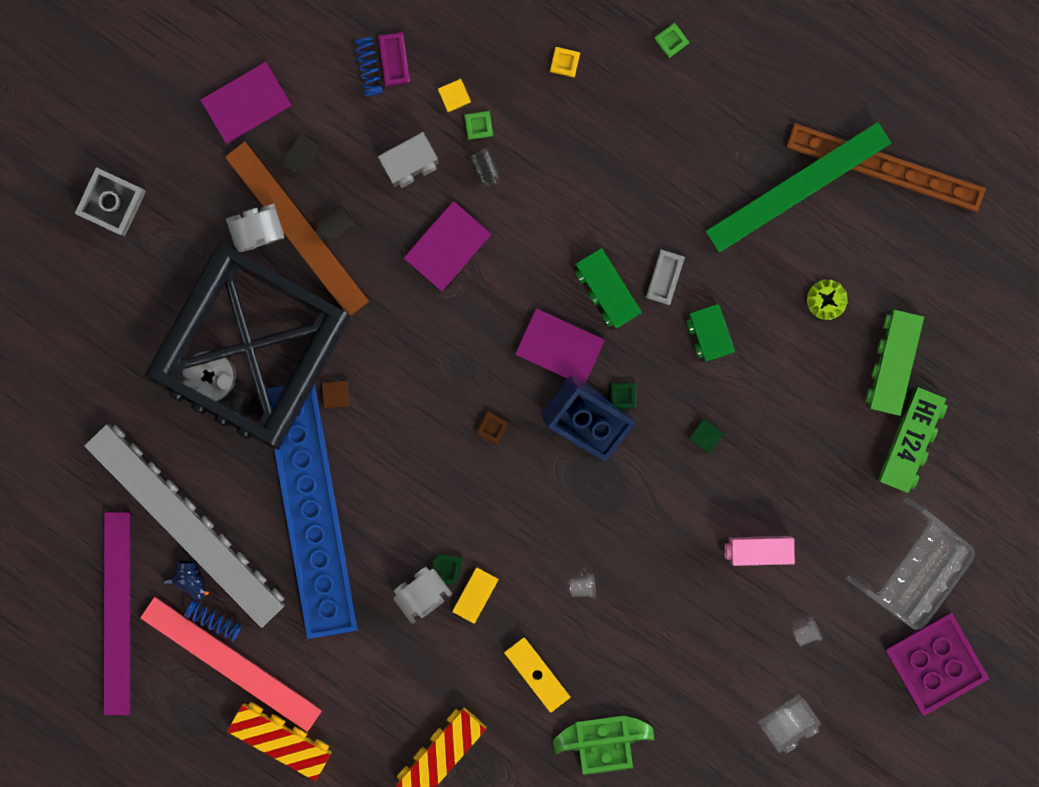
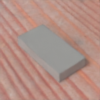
(665, 277)

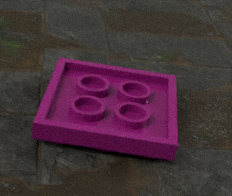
(937, 664)

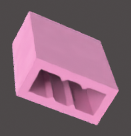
(760, 550)

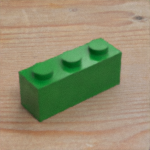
(607, 289)

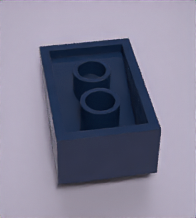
(587, 418)

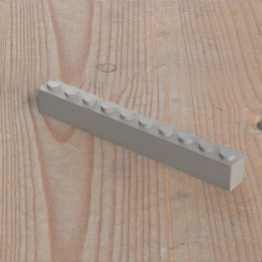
(185, 525)

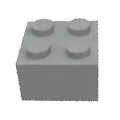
(409, 160)
(110, 202)

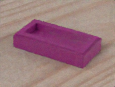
(394, 59)

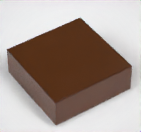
(335, 394)
(492, 427)

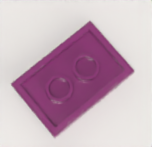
(246, 102)
(447, 246)
(559, 346)

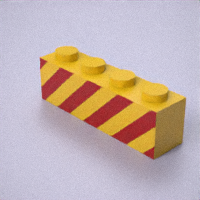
(280, 741)
(444, 751)

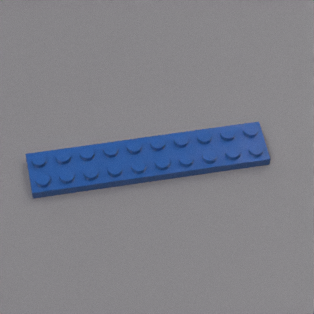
(314, 523)

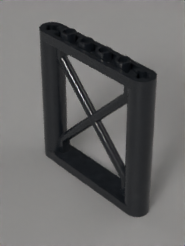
(169, 358)

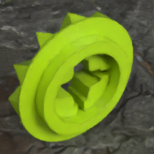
(815, 301)

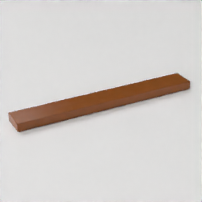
(893, 170)
(297, 229)

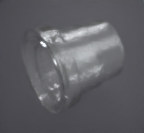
(583, 586)
(807, 632)

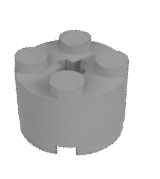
(255, 228)
(222, 381)
(421, 595)

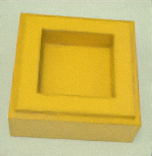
(565, 62)
(454, 95)

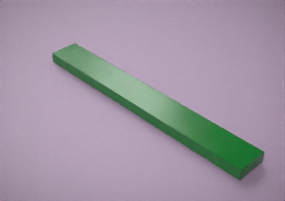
(798, 187)

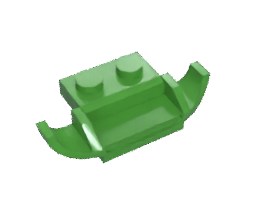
(604, 742)

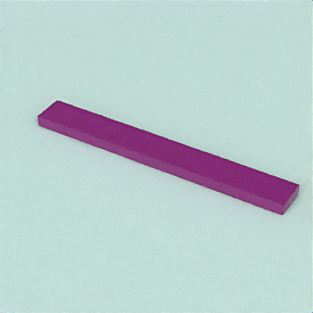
(117, 612)

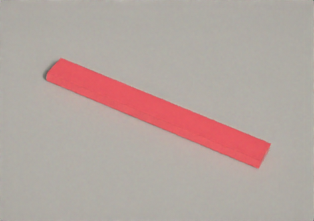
(231, 664)

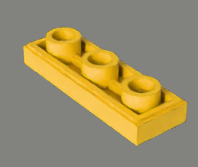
(547, 687)

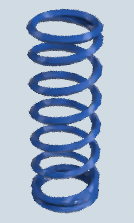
(377, 89)
(194, 606)

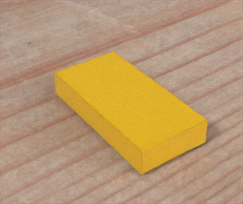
(475, 595)

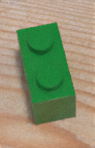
(710, 333)

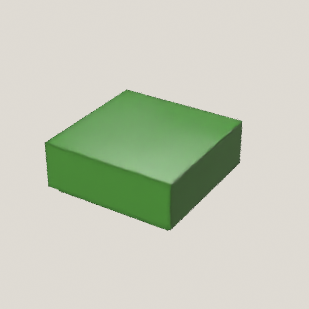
(671, 40)
(478, 125)

